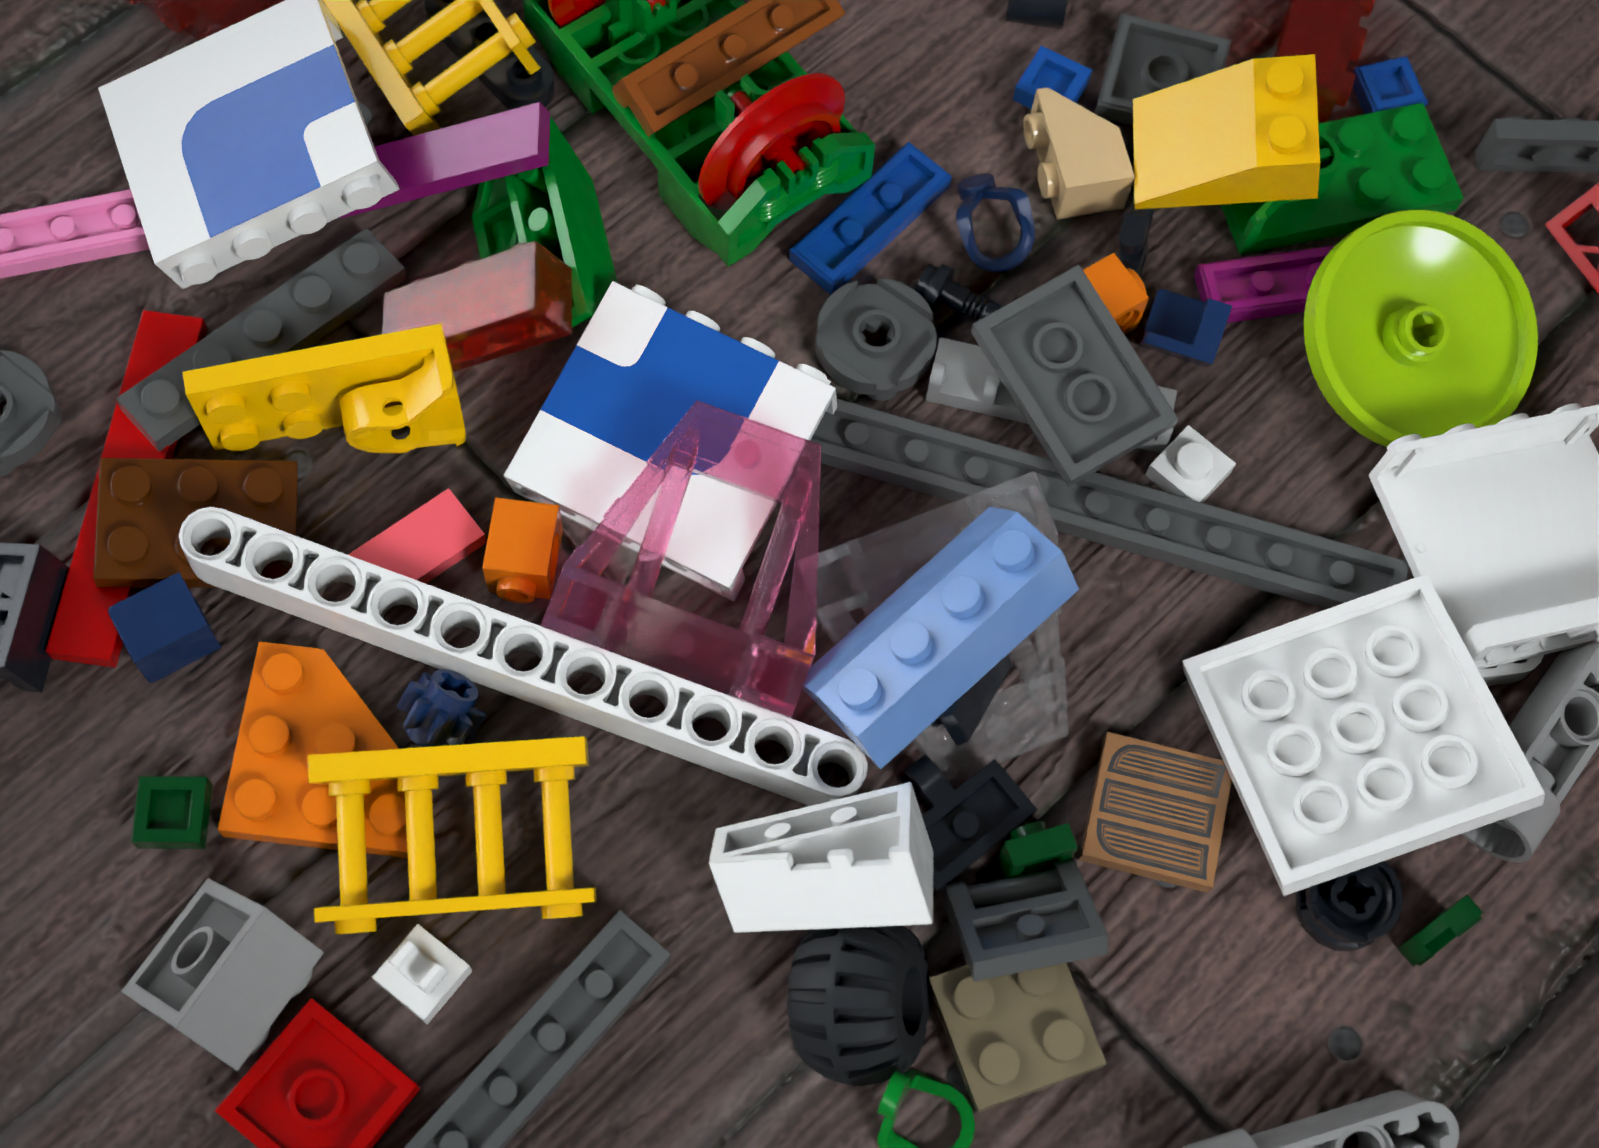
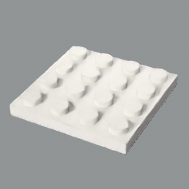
(1360, 734)

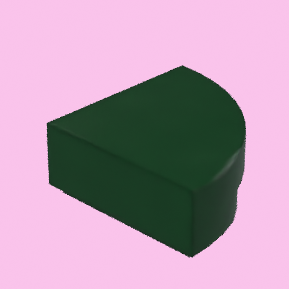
(1441, 930)

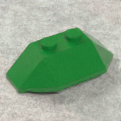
(559, 212)

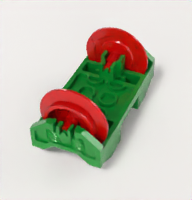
(736, 158)

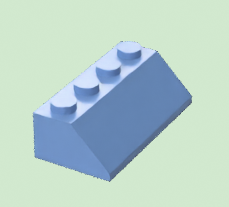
(940, 632)

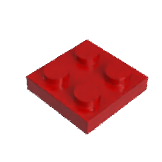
(317, 1089)

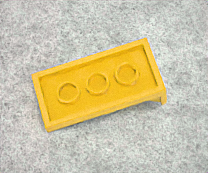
(354, 384)

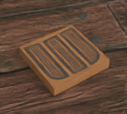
(1157, 812)

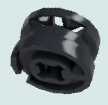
(1352, 908)

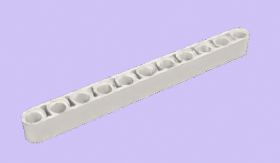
(500, 635)

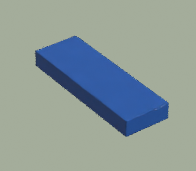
(870, 218)

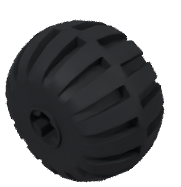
(859, 1002)

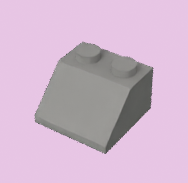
(224, 973)

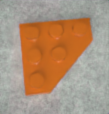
(294, 710)

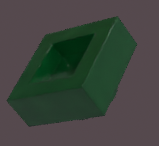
(171, 812)
(1035, 848)

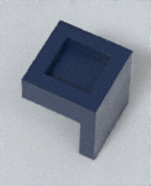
(1185, 327)
(163, 628)

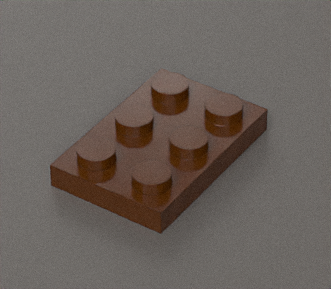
(150, 499)

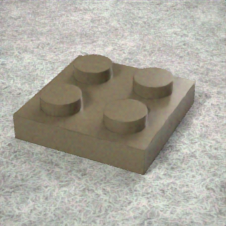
(1015, 1031)

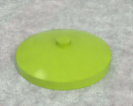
(1419, 327)

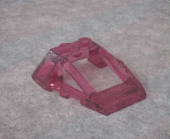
(677, 641)

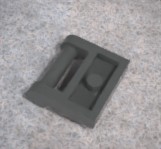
(1025, 921)

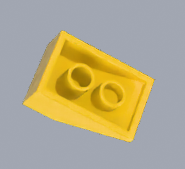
(1230, 137)

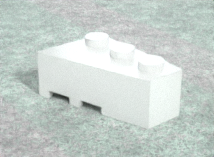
(828, 865)

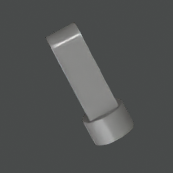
(1558, 739)
(1369, 1118)

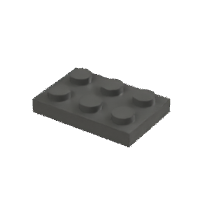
(1074, 375)

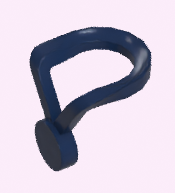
(982, 186)

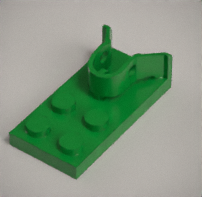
(1366, 171)

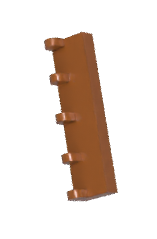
(720, 57)

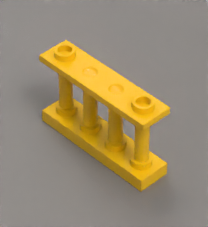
(392, 60)
(416, 776)

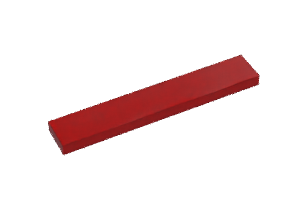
(82, 622)

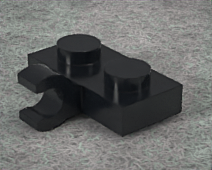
(966, 820)

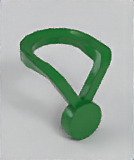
(896, 1092)

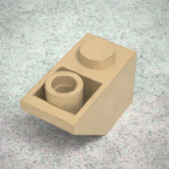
(1079, 156)

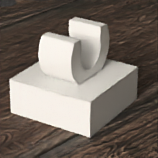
(422, 974)

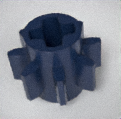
(441, 709)

